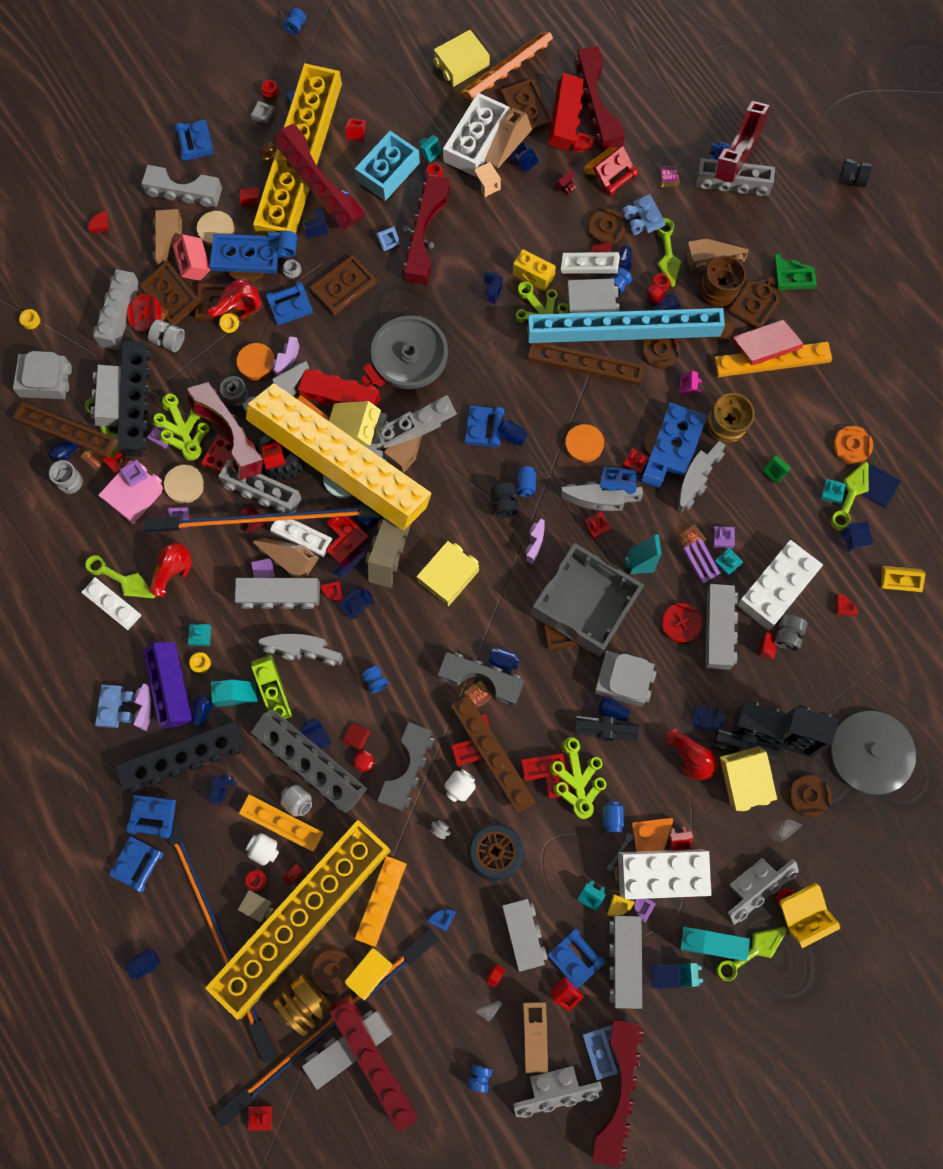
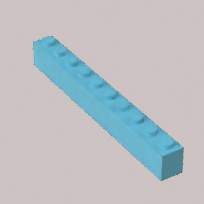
(625, 325)

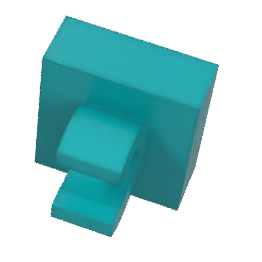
(430, 148)
(833, 491)
(728, 562)
(199, 635)
(591, 896)
(689, 975)

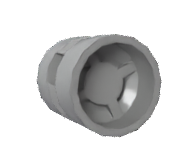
(165, 335)
(65, 476)

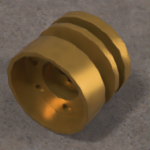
(736, 411)
(302, 1005)

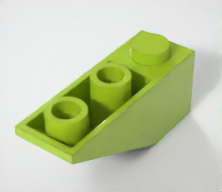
(271, 686)

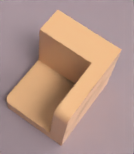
(489, 179)

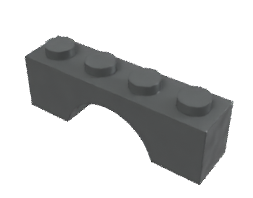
(457, 669)
(396, 792)

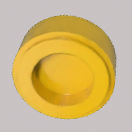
(29, 319)
(229, 322)
(200, 662)

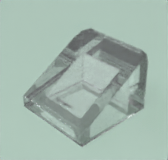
(787, 828)
(489, 1010)

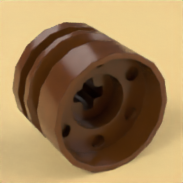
(722, 281)

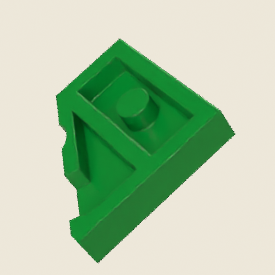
(793, 274)

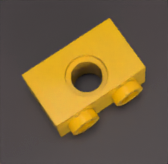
(534, 270)

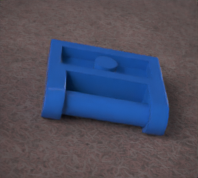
(200, 139)
(292, 308)
(477, 426)
(612, 479)
(154, 809)
(130, 861)
(571, 964)

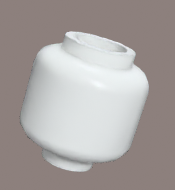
(460, 785)
(262, 849)

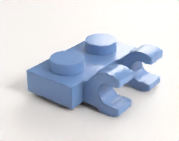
(647, 211)
(109, 706)

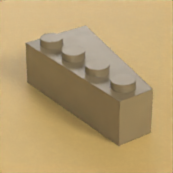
(385, 553)

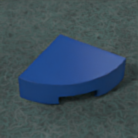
(442, 918)

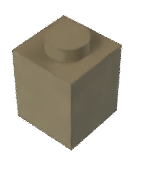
(257, 906)

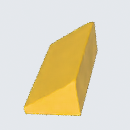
(902, 578)
(368, 974)

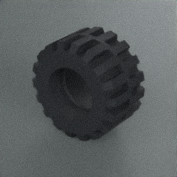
(292, 462)

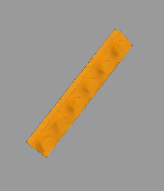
(808, 355)

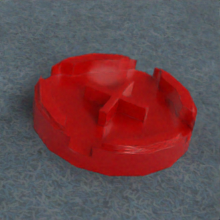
(143, 312)
(681, 623)

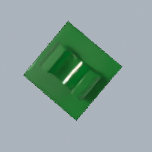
(776, 469)

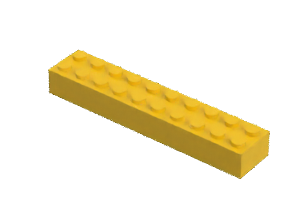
(311, 113)
(338, 456)
(297, 920)

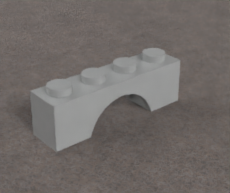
(202, 191)

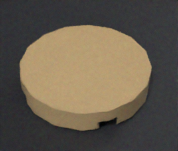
(214, 223)
(184, 484)

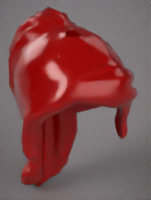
(239, 295)
(171, 561)
(698, 760)

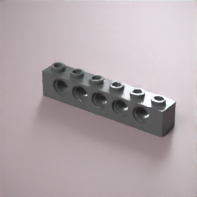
(319, 761)

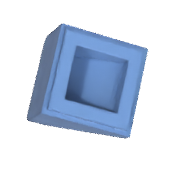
(388, 238)

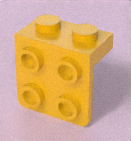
(808, 915)

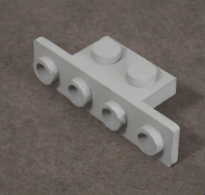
(757, 885)
(556, 1090)

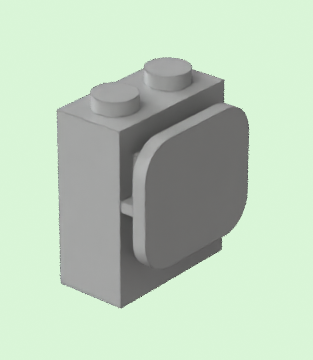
(592, 296)
(42, 375)
(625, 678)

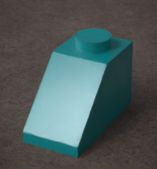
(233, 692)

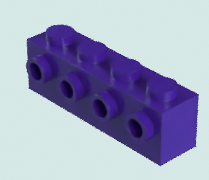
(167, 684)

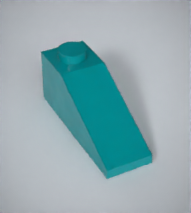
(644, 556)
(715, 944)

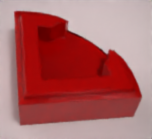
(583, 142)
(99, 223)
(333, 591)
(845, 606)
(293, 874)

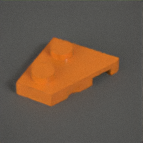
(651, 834)

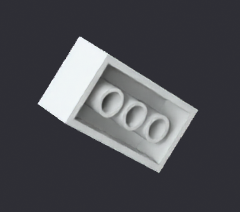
(474, 134)
(779, 585)
(664, 874)

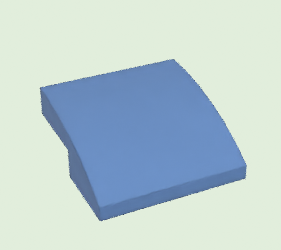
(601, 1052)

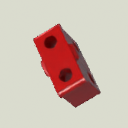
(217, 454)

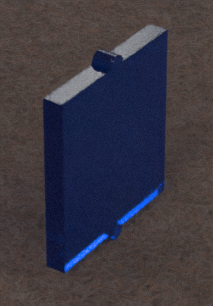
(881, 486)
(349, 563)

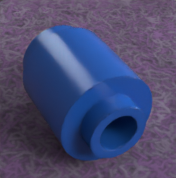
(526, 481)
(612, 817)

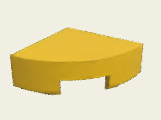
(619, 906)

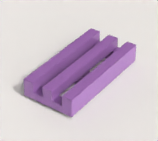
(712, 565)

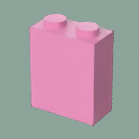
(131, 501)

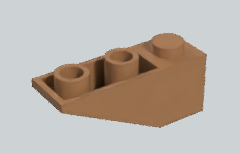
(509, 135)
(168, 230)
(702, 251)
(403, 454)
(292, 557)
(535, 1037)

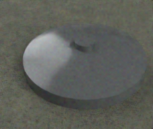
(409, 352)
(873, 753)

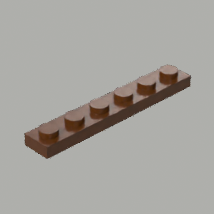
(586, 363)
(65, 429)
(493, 754)

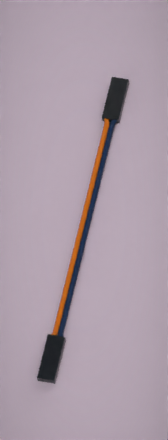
(173, 523)
(257, 1029)
(245, 1098)

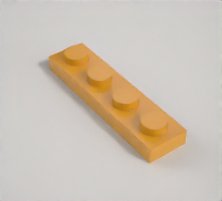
(281, 823)
(380, 901)

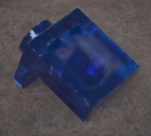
(524, 156)
(495, 285)
(357, 602)
(707, 717)
(316, 733)
(218, 790)

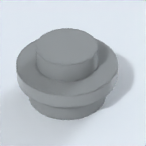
(291, 268)
(440, 829)

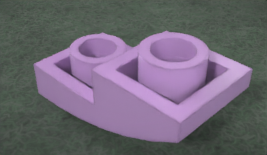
(286, 360)
(536, 537)
(145, 700)

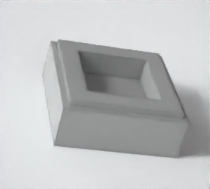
(262, 112)

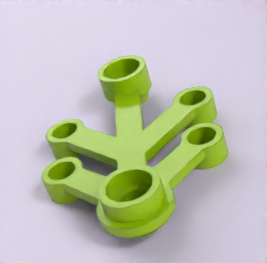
(536, 304)
(180, 429)
(578, 780)

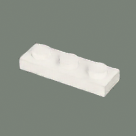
(590, 262)
(302, 535)
(111, 603)

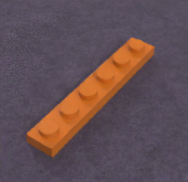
(511, 62)

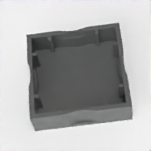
(586, 600)

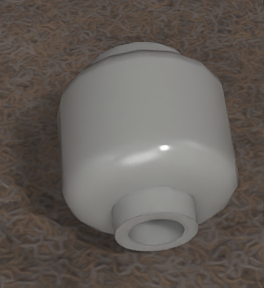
(296, 800)

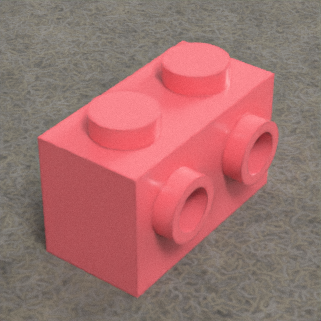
(191, 257)

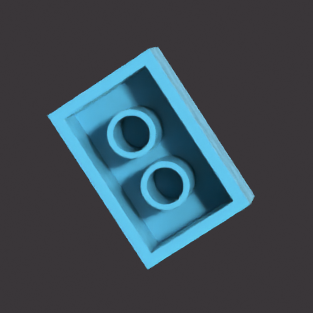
(387, 165)

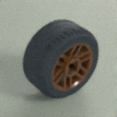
(503, 839)

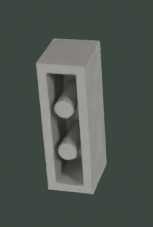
(106, 396)
(524, 935)

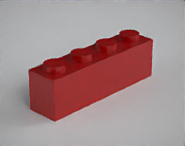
(565, 112)
(334, 390)

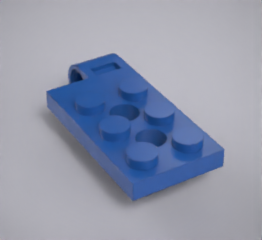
(266, 250)
(666, 456)

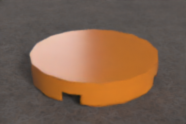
(255, 361)
(584, 443)
(852, 445)

